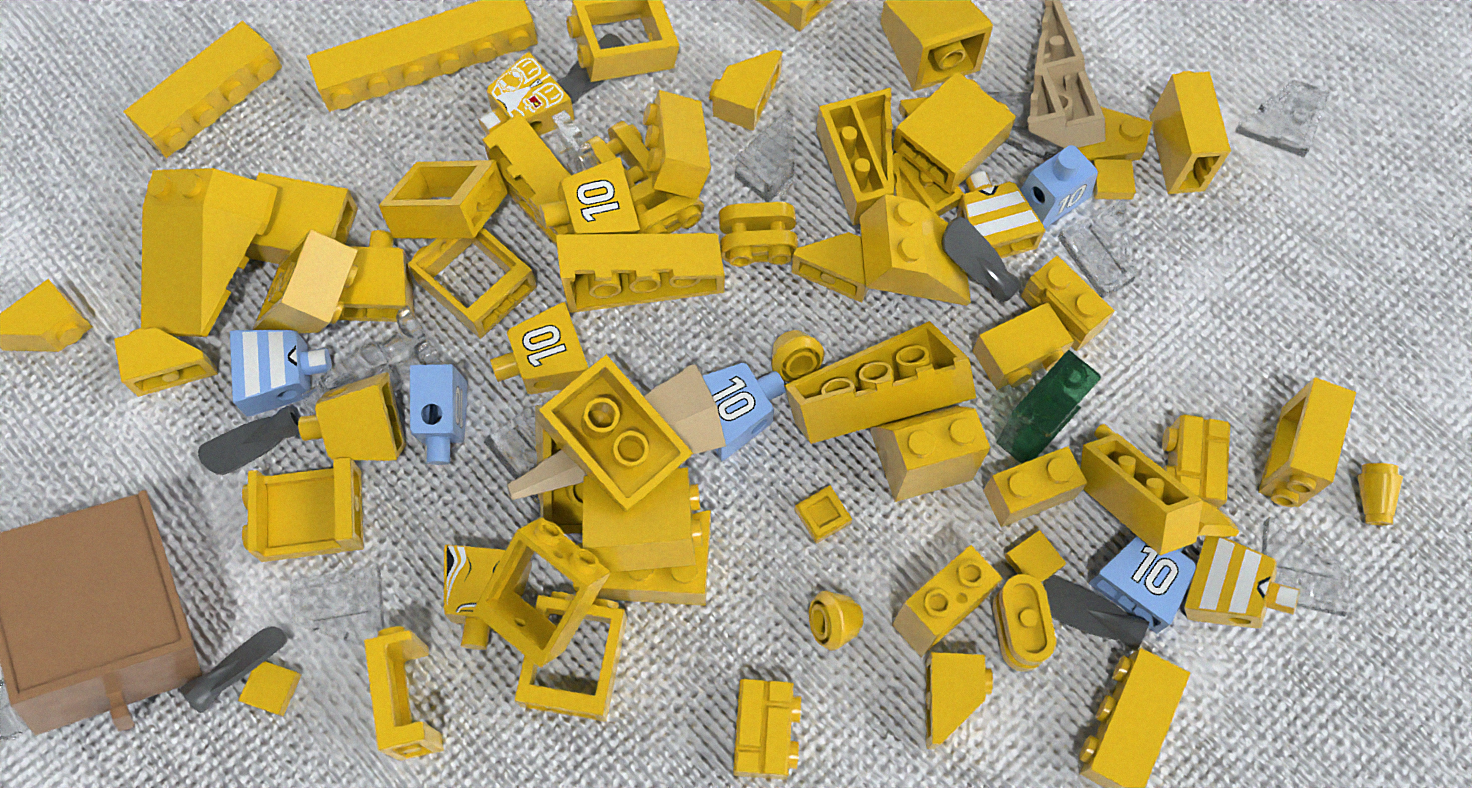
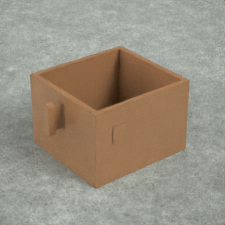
(90, 616)

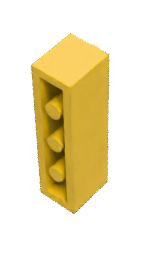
(203, 89)

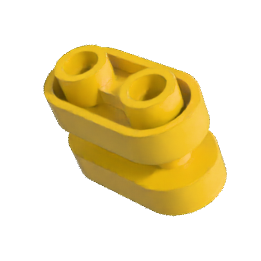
(627, 143)
(663, 211)
(758, 233)
(1024, 623)

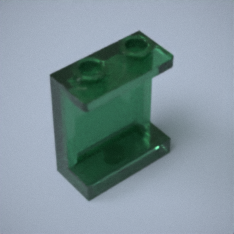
(1047, 408)

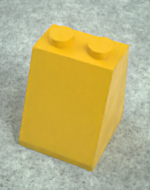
(936, 38)
(931, 450)

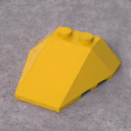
(194, 242)

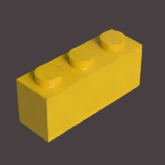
(676, 144)
(1141, 494)
(1133, 721)

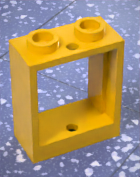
(626, 60)
(475, 195)
(496, 301)
(1307, 443)
(946, 600)
(503, 608)
(570, 702)

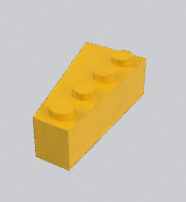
(637, 268)
(882, 384)

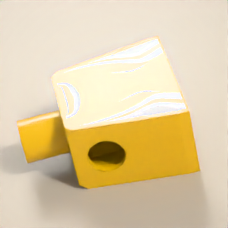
(465, 578)

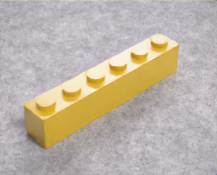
(421, 51)

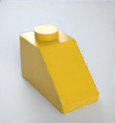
(746, 89)
(834, 264)
(42, 321)
(157, 361)
(953, 692)

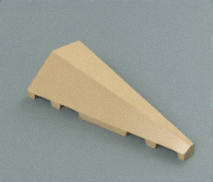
(1062, 95)
(680, 401)

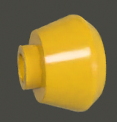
(796, 355)
(834, 619)

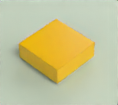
(1114, 179)
(823, 514)
(1035, 557)
(270, 688)

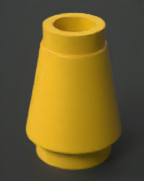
(1379, 492)

